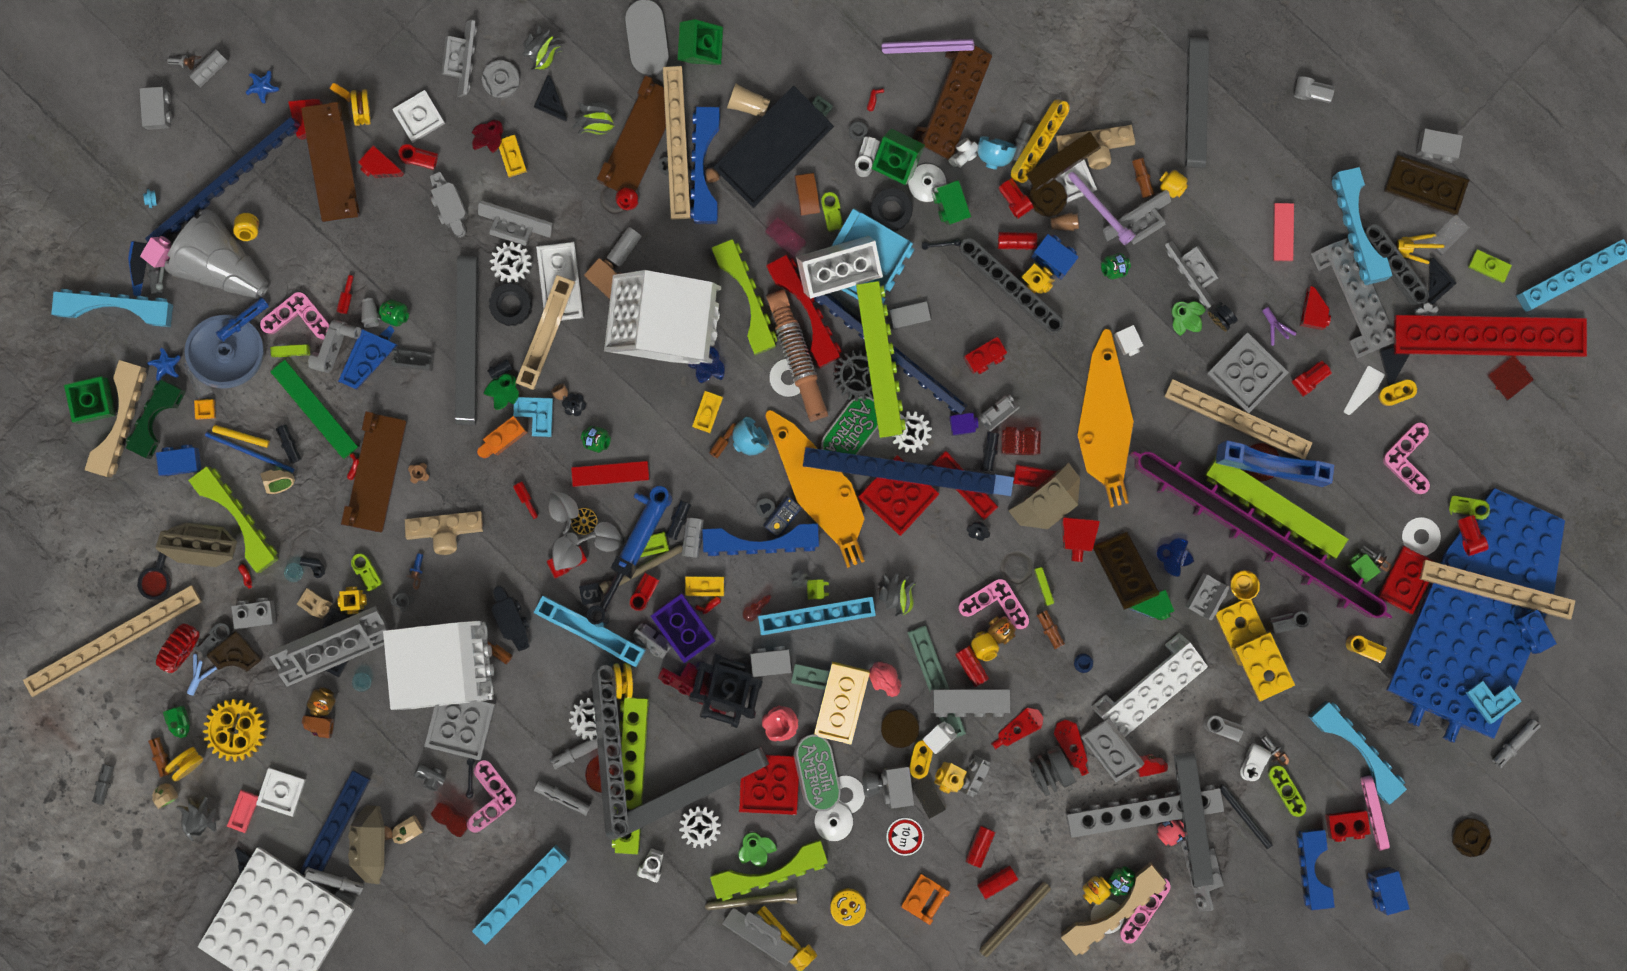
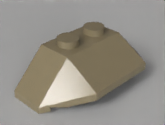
(1049, 500)
(197, 544)
(367, 844)

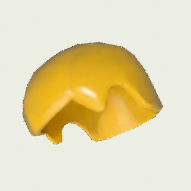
(1245, 585)

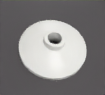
(919, 188)
(843, 827)

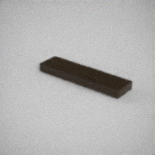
(1063, 161)

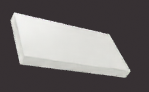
(562, 261)

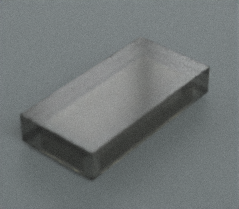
(928, 797)

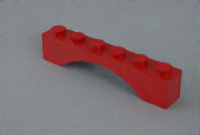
(784, 276)

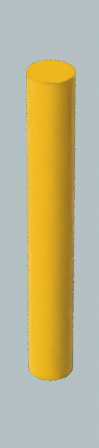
(241, 436)

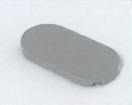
(647, 37)

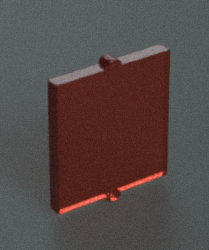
(1510, 377)

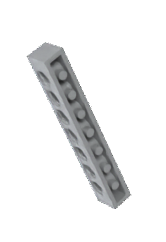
(1077, 828)

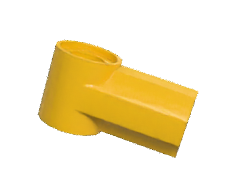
(1367, 648)

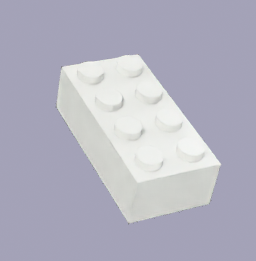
(839, 267)

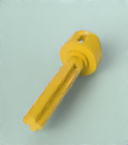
(804, 955)

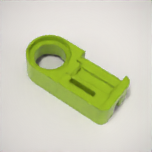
(832, 214)
(290, 350)
(1467, 506)
(367, 573)

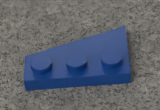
(365, 358)

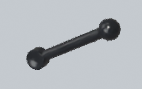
(925, 245)
(470, 762)

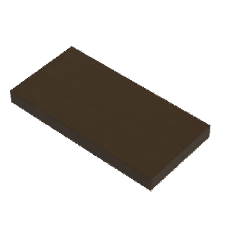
(1426, 185)
(1125, 570)

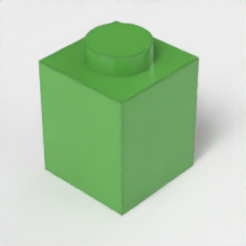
(1363, 567)

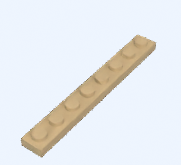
(676, 142)
(1238, 419)
(1497, 589)

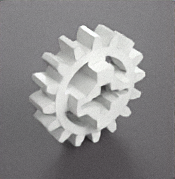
(502, 265)
(917, 443)
(584, 725)
(701, 835)

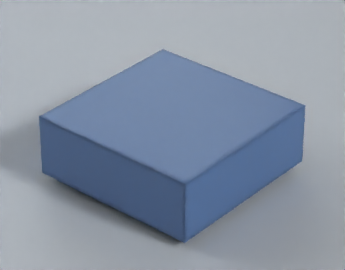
(1003, 485)

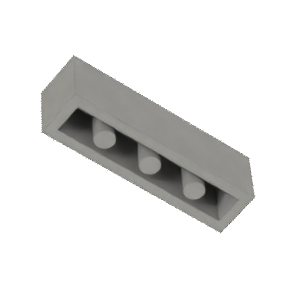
(969, 701)

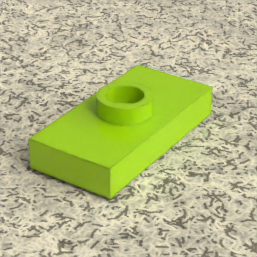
(1489, 266)

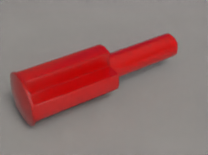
(345, 297)
(525, 498)

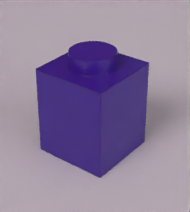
(963, 424)

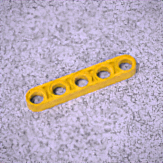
(1047, 136)

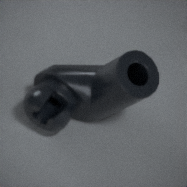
(315, 564)

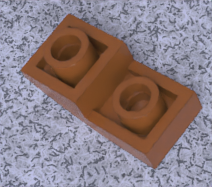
(807, 194)

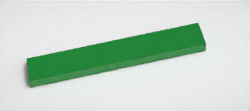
(314, 409)

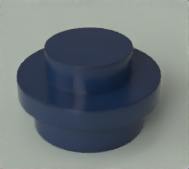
(1083, 663)

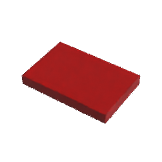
(1403, 584)

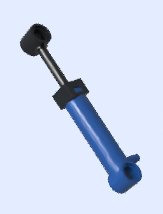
(626, 562)

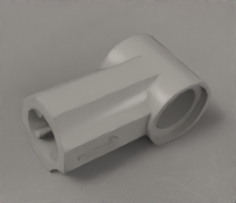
(1308, 89)
(1224, 727)

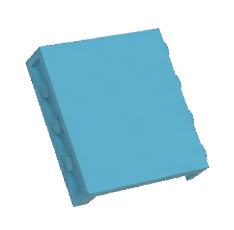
(890, 247)

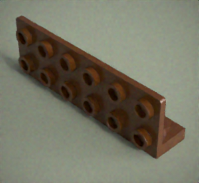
(954, 101)
(637, 140)
(330, 161)
(375, 472)

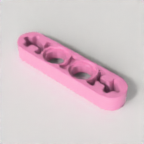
(1375, 813)
(1148, 913)

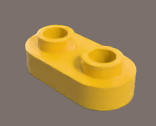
(1397, 393)
(922, 759)

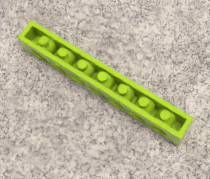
(640, 706)

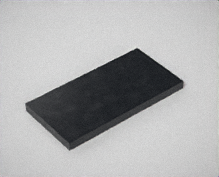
(773, 146)

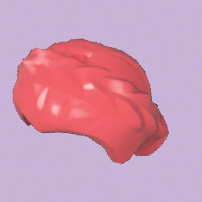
(885, 677)
(780, 723)

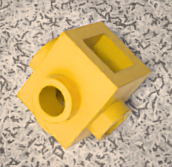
(1039, 279)
(345, 603)
(950, 777)

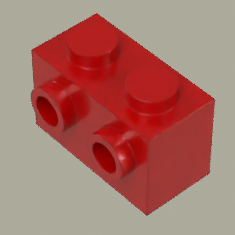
(985, 355)

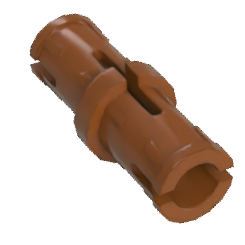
(1143, 178)
(1050, 629)
(159, 756)

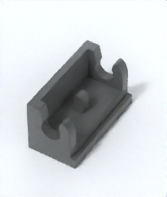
(413, 359)

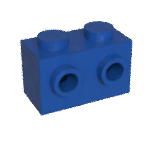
(178, 461)
(1534, 632)

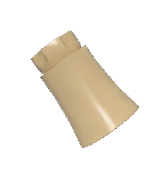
(748, 101)

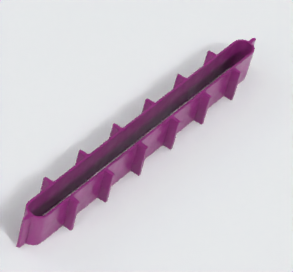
(1355, 584)

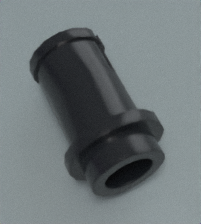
(499, 369)

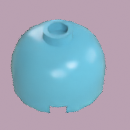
(995, 152)
(749, 438)

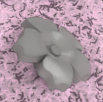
(1427, 310)

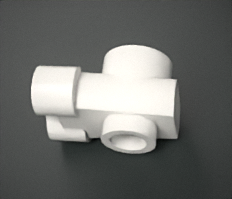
(967, 151)
(650, 868)

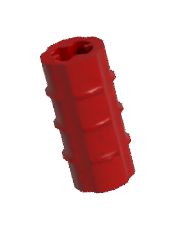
(1017, 240)
(971, 666)
(980, 846)
(997, 882)

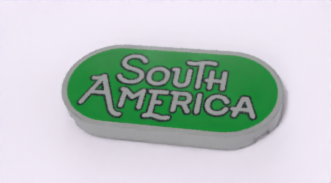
(852, 427)
(817, 773)

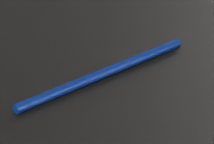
(249, 452)

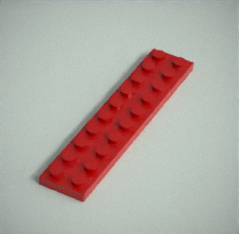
(1490, 336)

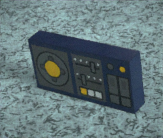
(782, 516)

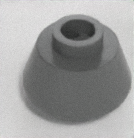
(871, 784)

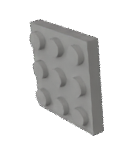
(1247, 373)
(460, 728)

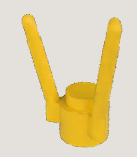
(1406, 246)

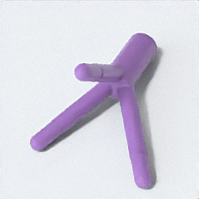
(1274, 323)

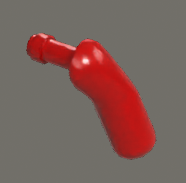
(872, 100)
(352, 472)
(246, 575)
(711, 604)

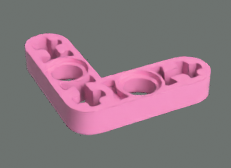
(301, 310)
(1402, 462)
(993, 596)
(497, 802)

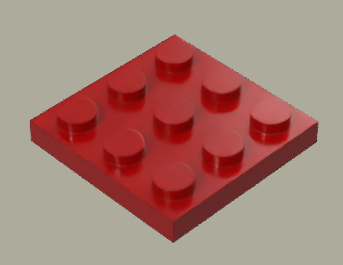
(898, 501)
(771, 788)

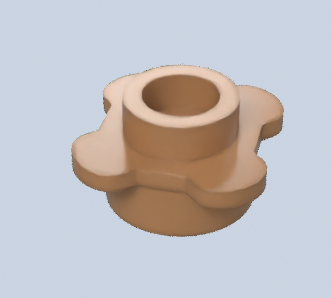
(413, 473)

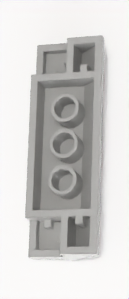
(329, 646)

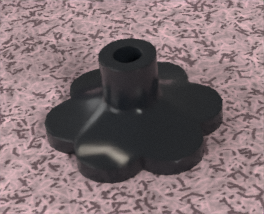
(579, 406)
(978, 531)

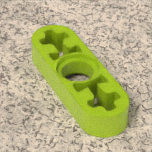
(1284, 775)

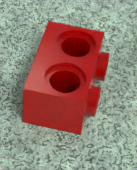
(1347, 820)

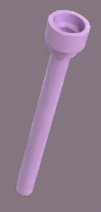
(1124, 234)

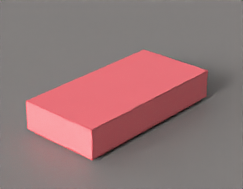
(243, 811)

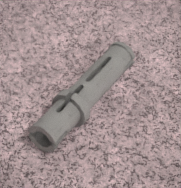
(1516, 743)
(574, 753)
(557, 795)
(340, 883)

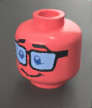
(1171, 832)

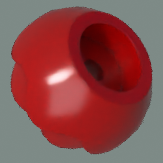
(630, 195)

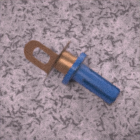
(416, 570)

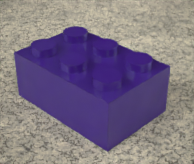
(683, 628)

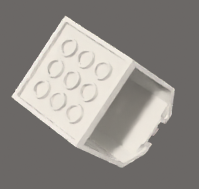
(662, 317)
(438, 665)

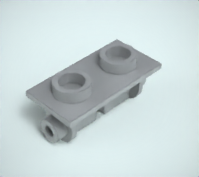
(993, 417)
(644, 636)
(977, 767)

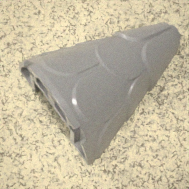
(214, 258)

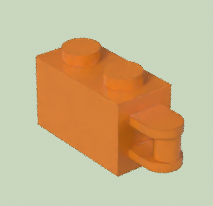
(502, 438)

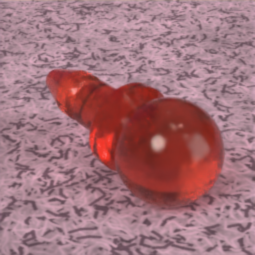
(750, 613)

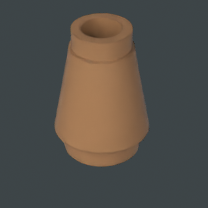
(1065, 222)

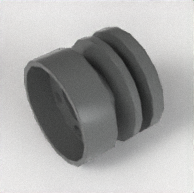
(1051, 771)

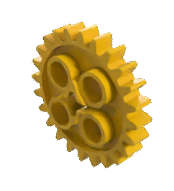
(218, 725)

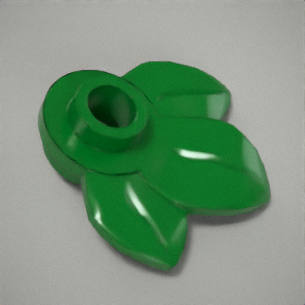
(502, 393)

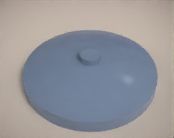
(226, 362)

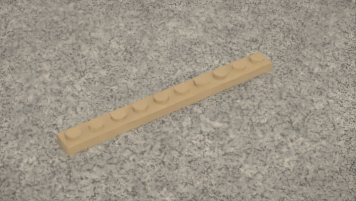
(112, 641)

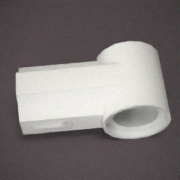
(867, 155)

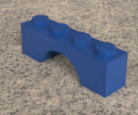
(1312, 844)

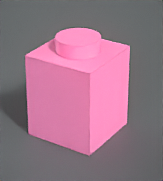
(156, 251)

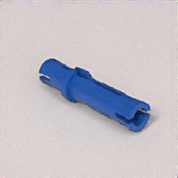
(224, 333)

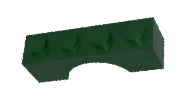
(143, 439)

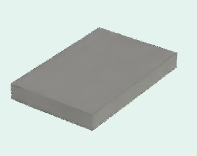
(1112, 750)

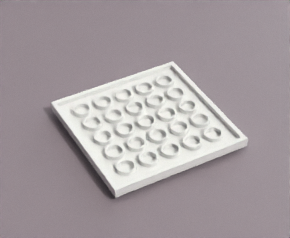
(275, 920)

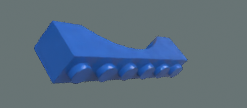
(707, 126)
(1249, 459)
(801, 536)

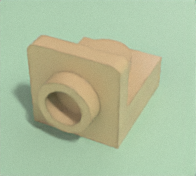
(314, 604)

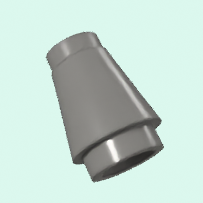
(369, 313)

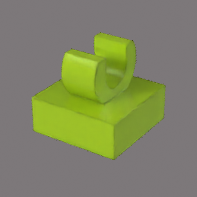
(815, 589)

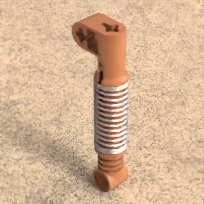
(798, 359)

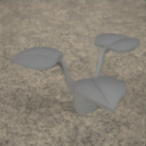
(565, 552)

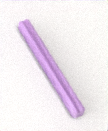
(928, 46)

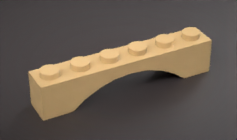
(545, 332)
(128, 383)
(1082, 934)

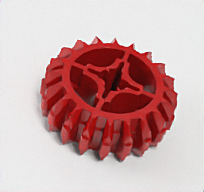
(177, 648)

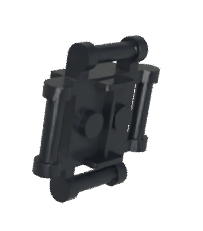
(726, 690)

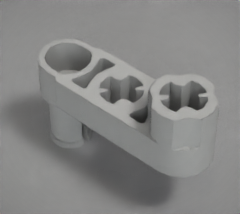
(332, 342)

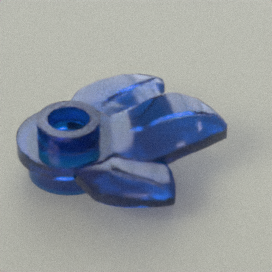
(706, 370)
(1177, 556)

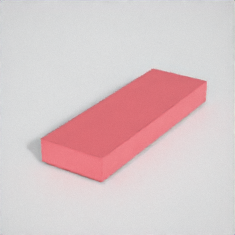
(1283, 232)

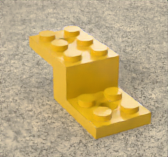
(1254, 649)

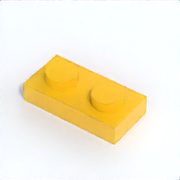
(512, 156)
(707, 412)
(704, 586)

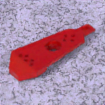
(1025, 725)
(1067, 740)

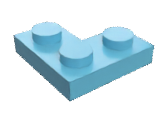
(542, 412)
(1493, 706)

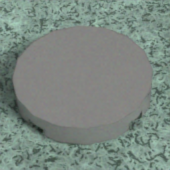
(500, 79)

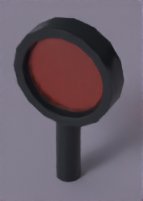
(155, 582)

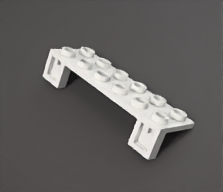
(1155, 688)

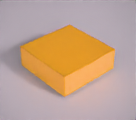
(341, 92)
(205, 409)

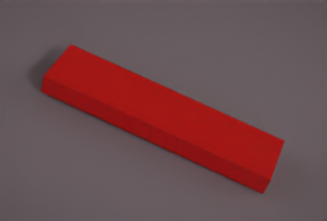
(610, 473)
(978, 501)

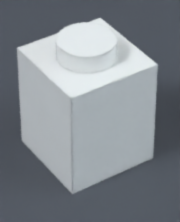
(1129, 341)
(940, 737)

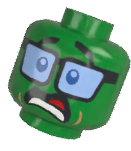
(1115, 266)
(595, 439)
(1121, 881)

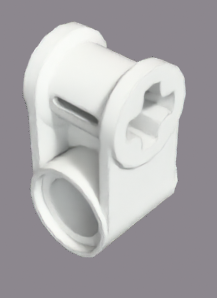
(1256, 760)

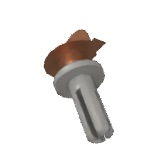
(184, 61)
(1376, 558)
(1275, 751)

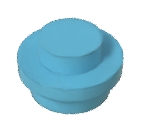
(150, 198)

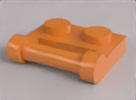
(919, 896)

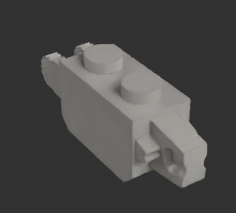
(449, 204)

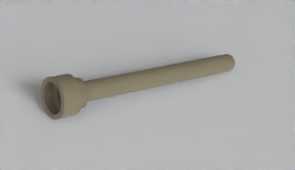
(645, 567)
(789, 896)

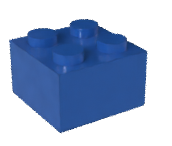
(1055, 256)
(1387, 891)

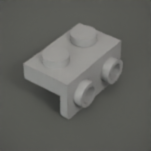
(1207, 597)

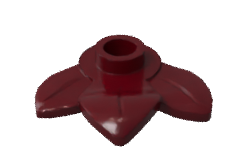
(486, 136)

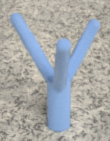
(196, 672)

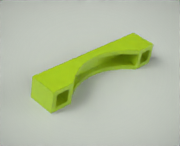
(729, 260)
(257, 551)
(731, 882)

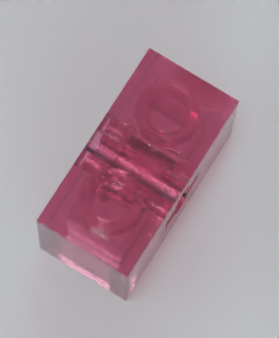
(785, 238)

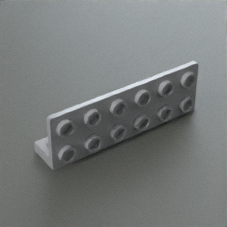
(1361, 298)

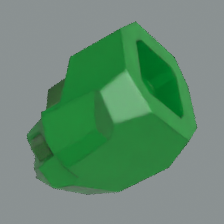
(177, 721)

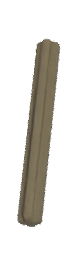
(1015, 919)

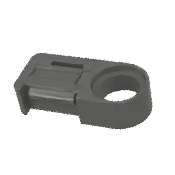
(213, 639)

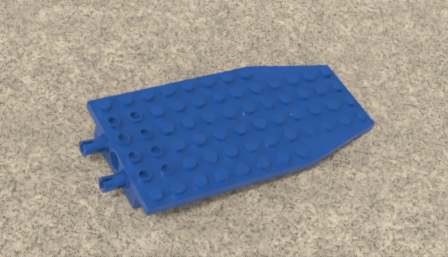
(1473, 637)

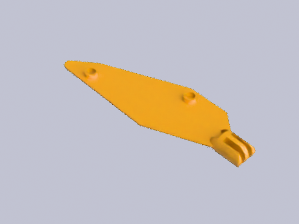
(1106, 420)
(821, 493)

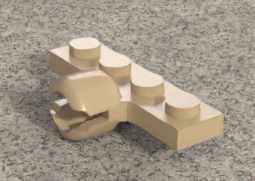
(1107, 139)
(444, 529)

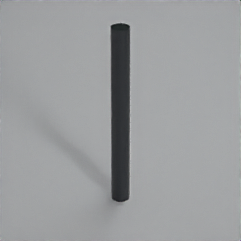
(1245, 816)

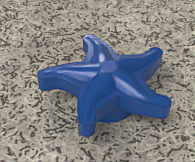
(262, 86)
(165, 365)

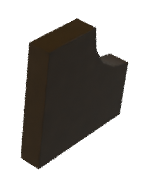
(234, 652)

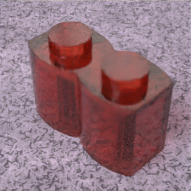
(1020, 442)
(447, 815)

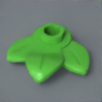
(1189, 319)
(757, 852)

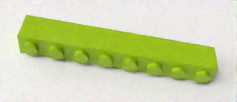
(879, 359)
(1277, 508)

